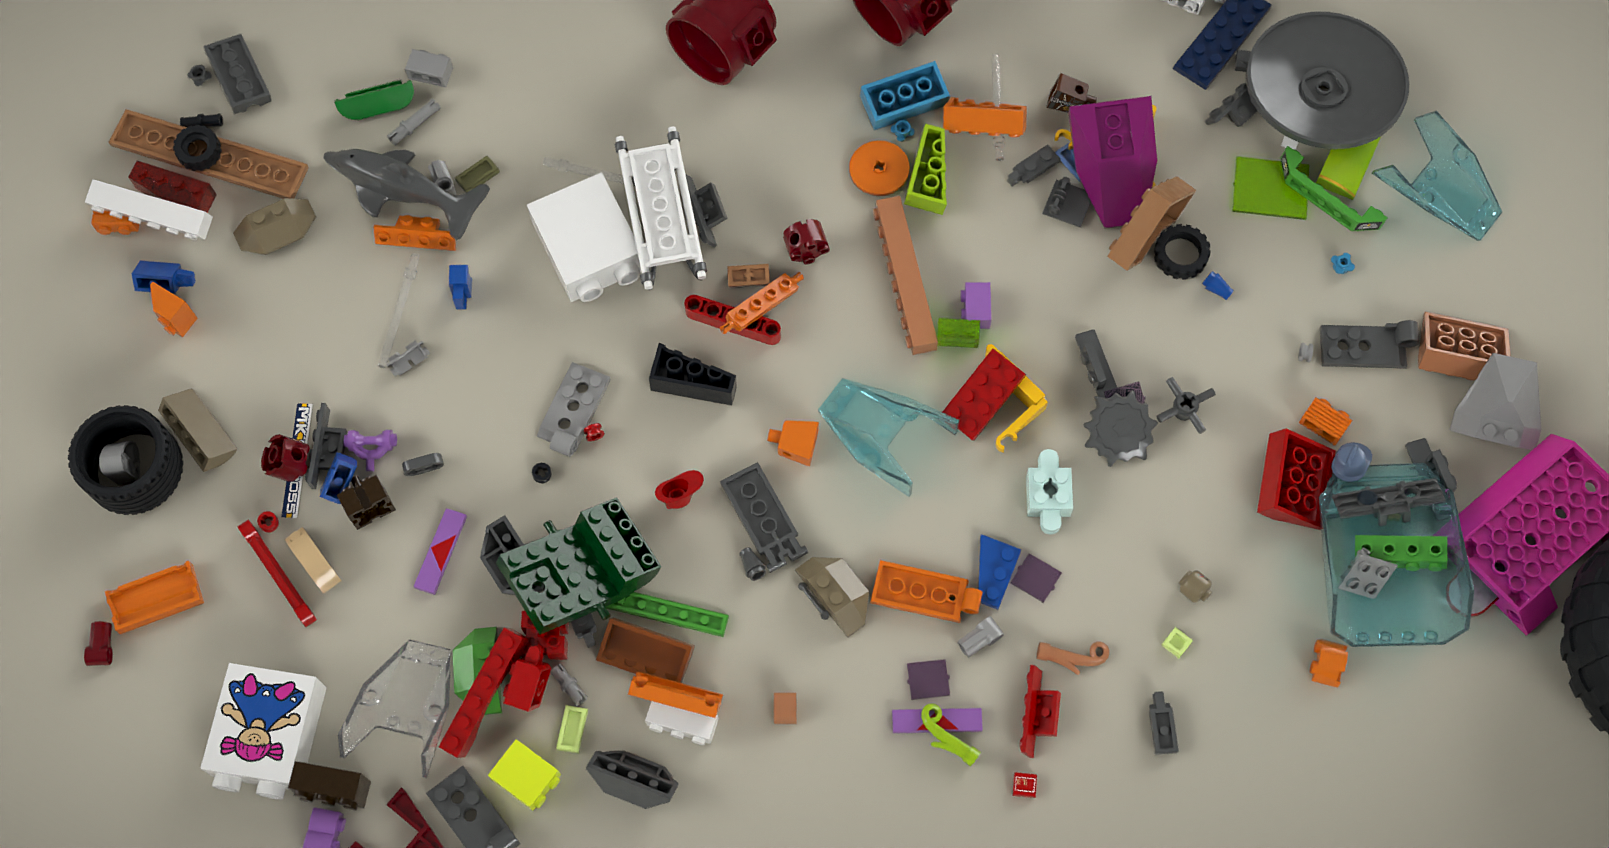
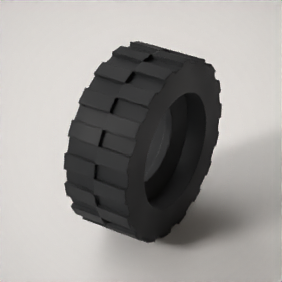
(191, 134)

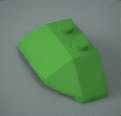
(468, 661)

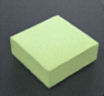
(1177, 642)

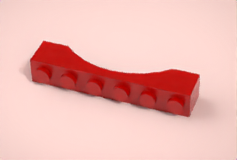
(467, 721)

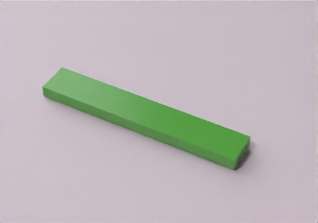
(672, 613)

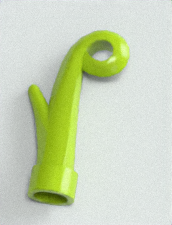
(948, 741)

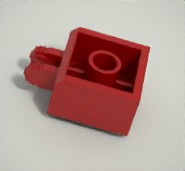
(528, 680)

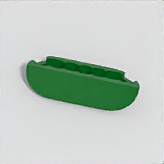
(375, 100)

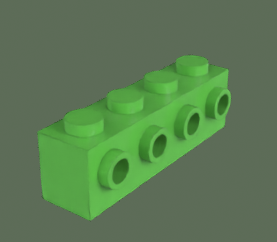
(1406, 551)

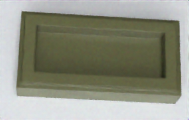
(477, 174)

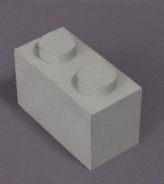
(429, 68)

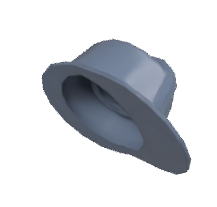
(1351, 461)

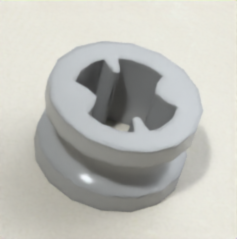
(1305, 352)

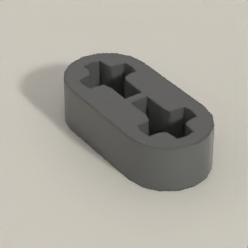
(422, 464)

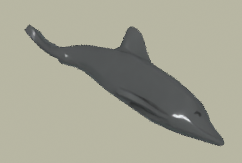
(391, 178)

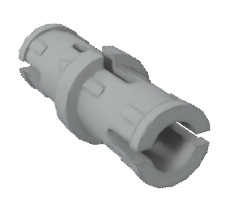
(568, 684)

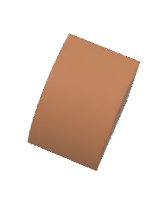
(785, 708)

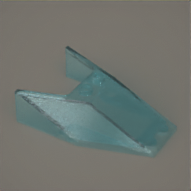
(1451, 182)
(870, 419)

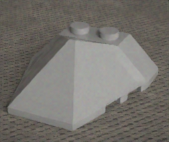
(1502, 404)

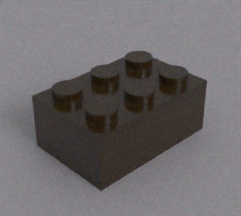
(329, 785)

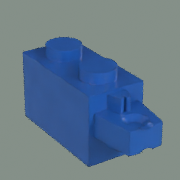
(166, 275)

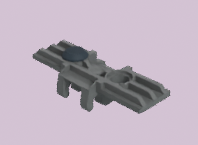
(1388, 500)

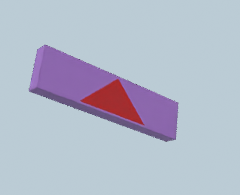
(440, 551)
(951, 721)

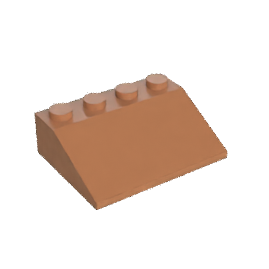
(1459, 345)

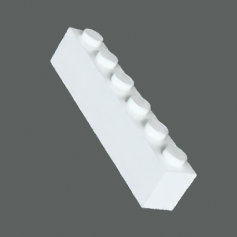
(148, 209)

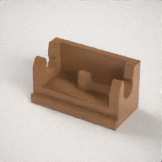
(748, 275)

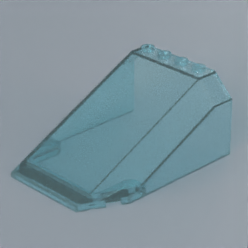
(1412, 605)

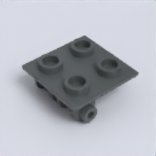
(1067, 202)

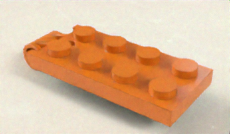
(924, 592)

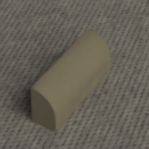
(197, 429)

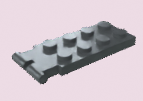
(763, 516)

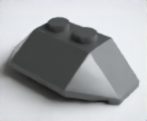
(499, 539)
(632, 778)

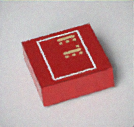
(1024, 785)

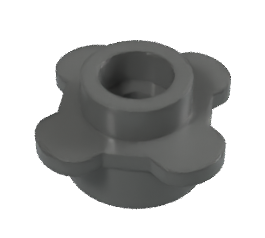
(196, 71)

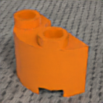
(1330, 662)

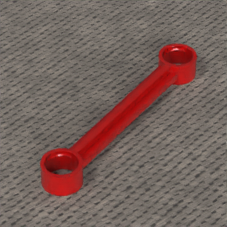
(283, 582)

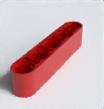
(707, 305)

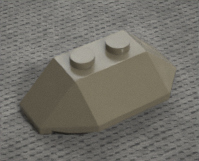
(275, 226)
(837, 591)

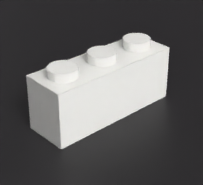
(681, 723)

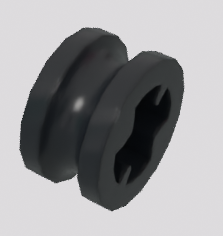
(538, 478)

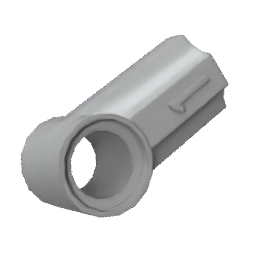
(441, 176)
(986, 633)

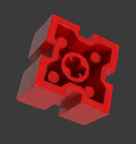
(553, 641)

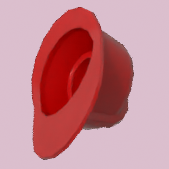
(678, 491)

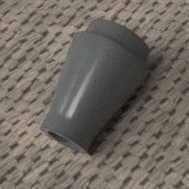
(752, 564)

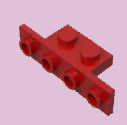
(1040, 713)

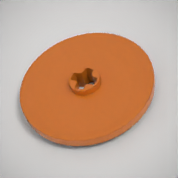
(872, 180)

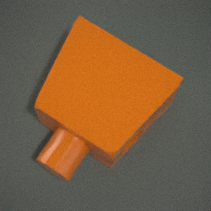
(796, 440)

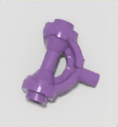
(385, 443)

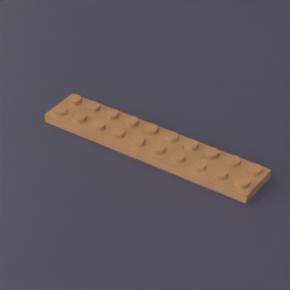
(236, 165)

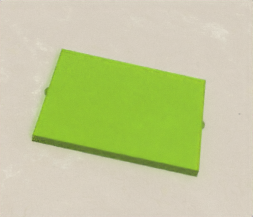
(1263, 191)

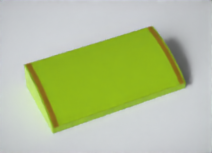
(1346, 169)

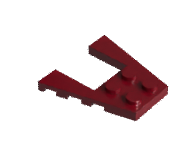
(407, 810)

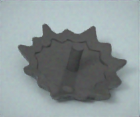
(1120, 428)

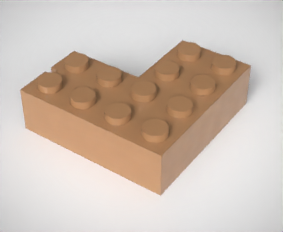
(1158, 211)

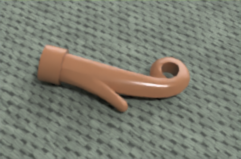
(1069, 659)

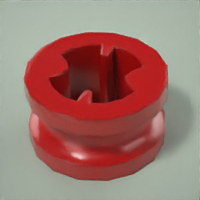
(593, 432)
(261, 519)

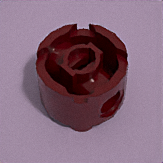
(805, 241)
(285, 458)

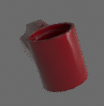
(99, 649)

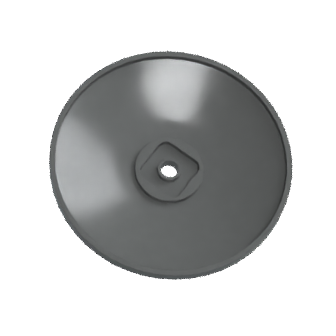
(1334, 51)

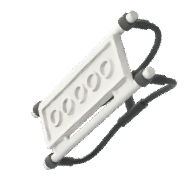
(660, 207)

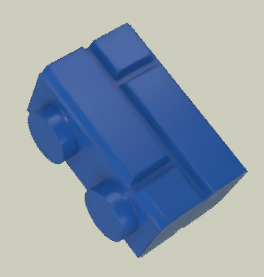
(338, 477)

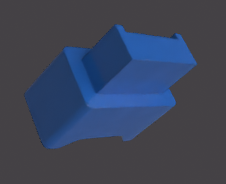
(460, 285)

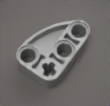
(120, 462)

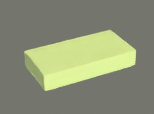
(572, 729)

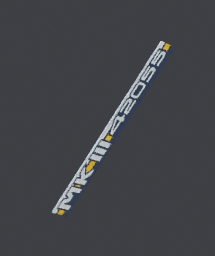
(300, 433)

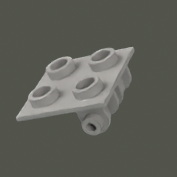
(1366, 575)

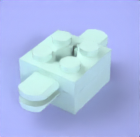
(1049, 492)

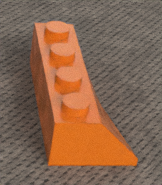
(984, 118)

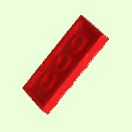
(984, 393)

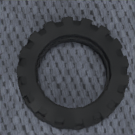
(1178, 270)

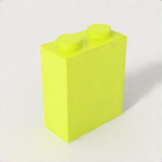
(525, 775)

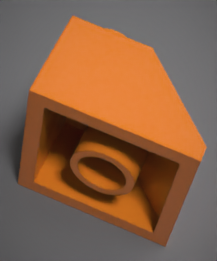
(172, 311)

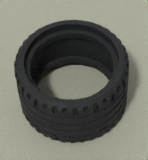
(109, 427)

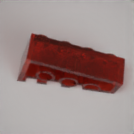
(172, 186)

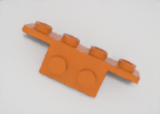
(416, 233)

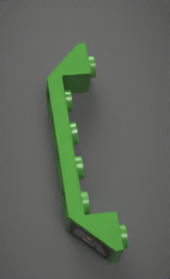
(1332, 205)

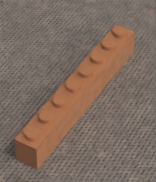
(906, 275)

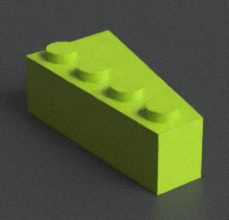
(927, 179)

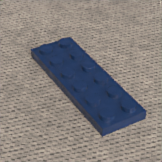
(1220, 40)

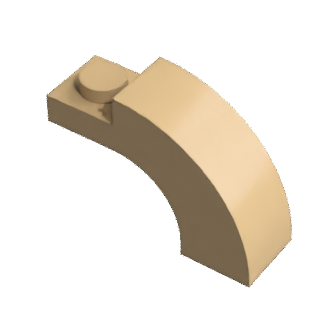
(312, 560)

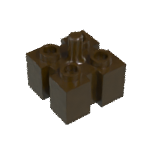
(365, 501)

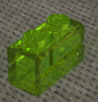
(958, 332)

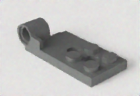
(1385, 343)
(487, 829)

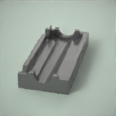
(237, 73)

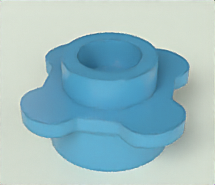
(905, 125)
(1340, 268)

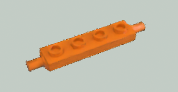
(761, 302)

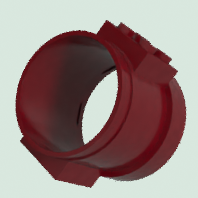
(901, 19)
(721, 35)

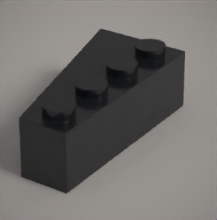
(690, 378)

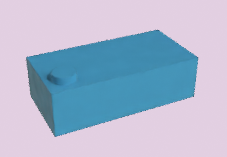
(904, 95)

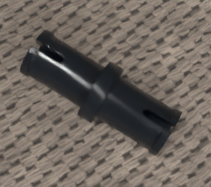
(201, 119)

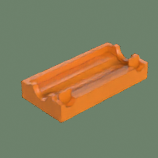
(154, 597)
(675, 694)

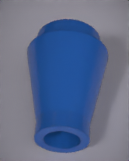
(1217, 285)

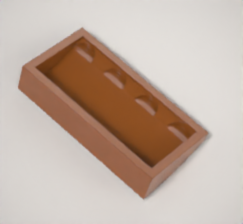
(644, 651)

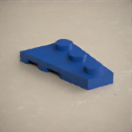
(995, 569)

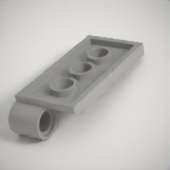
(567, 440)

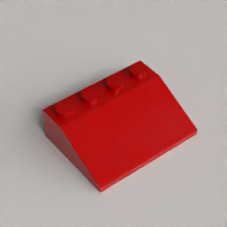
(1294, 478)

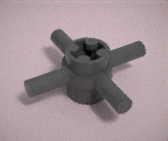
(1184, 412)

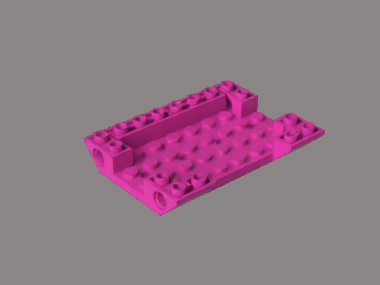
(1525, 505)

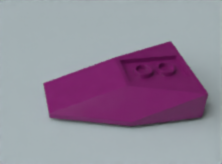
(1114, 155)

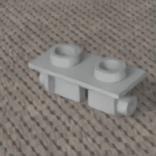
(400, 362)

